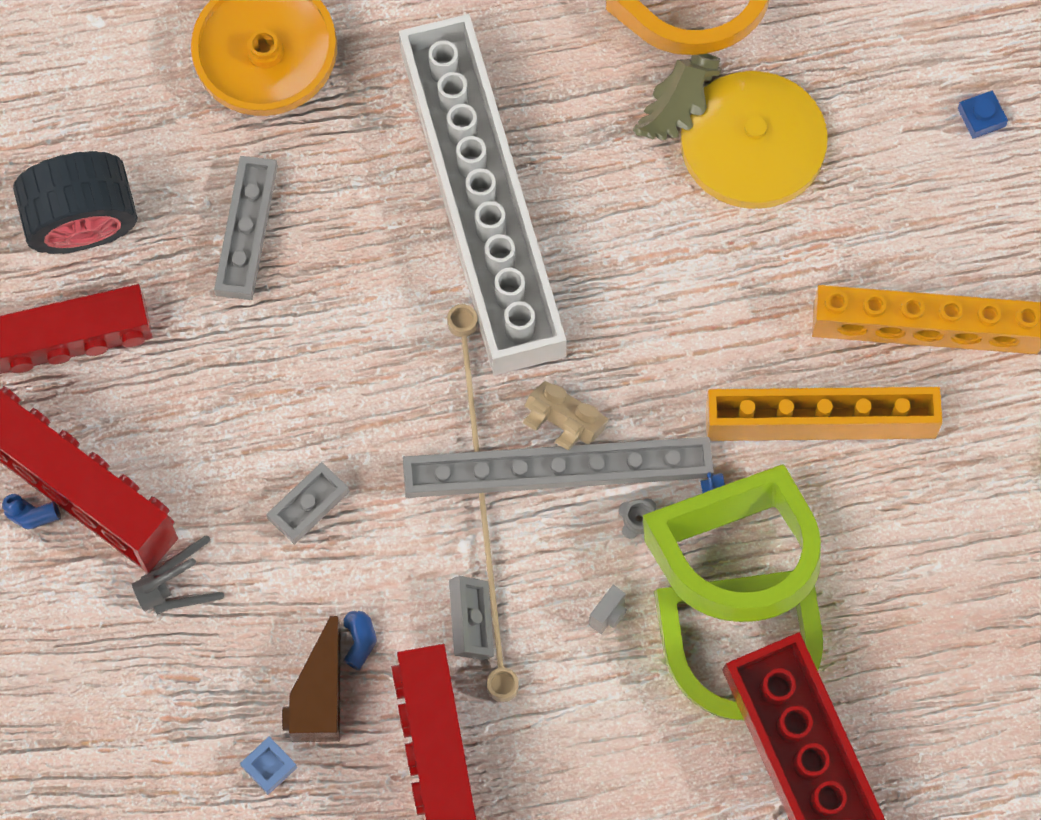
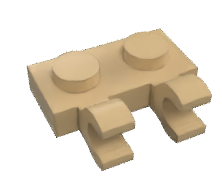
(576, 418)

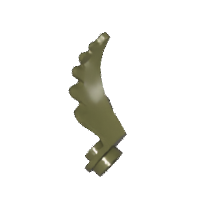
(678, 98)

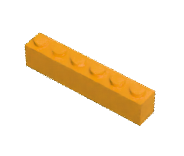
(823, 413)

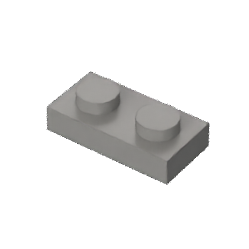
(308, 503)
(471, 618)

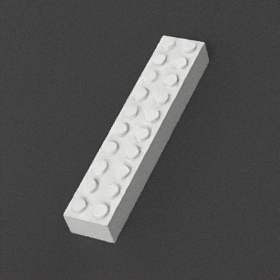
(482, 195)

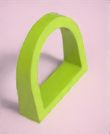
(720, 507)
(668, 618)

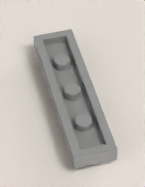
(246, 228)

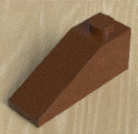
(315, 697)

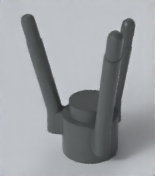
(153, 587)

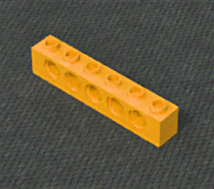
(927, 319)

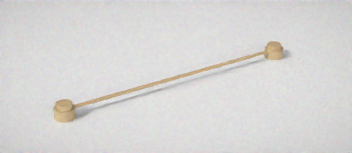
(501, 682)

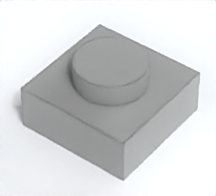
(609, 610)

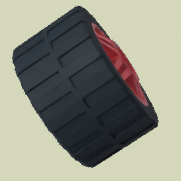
(74, 202)

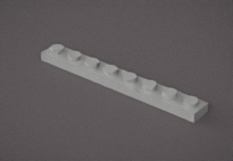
(557, 467)

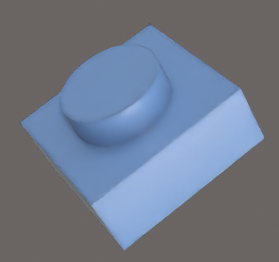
(268, 765)

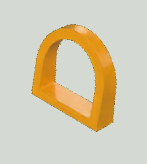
(682, 41)

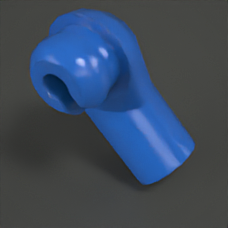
(27, 515)
(364, 638)

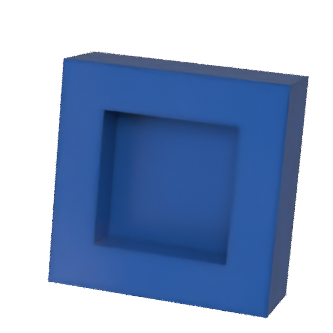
(982, 114)

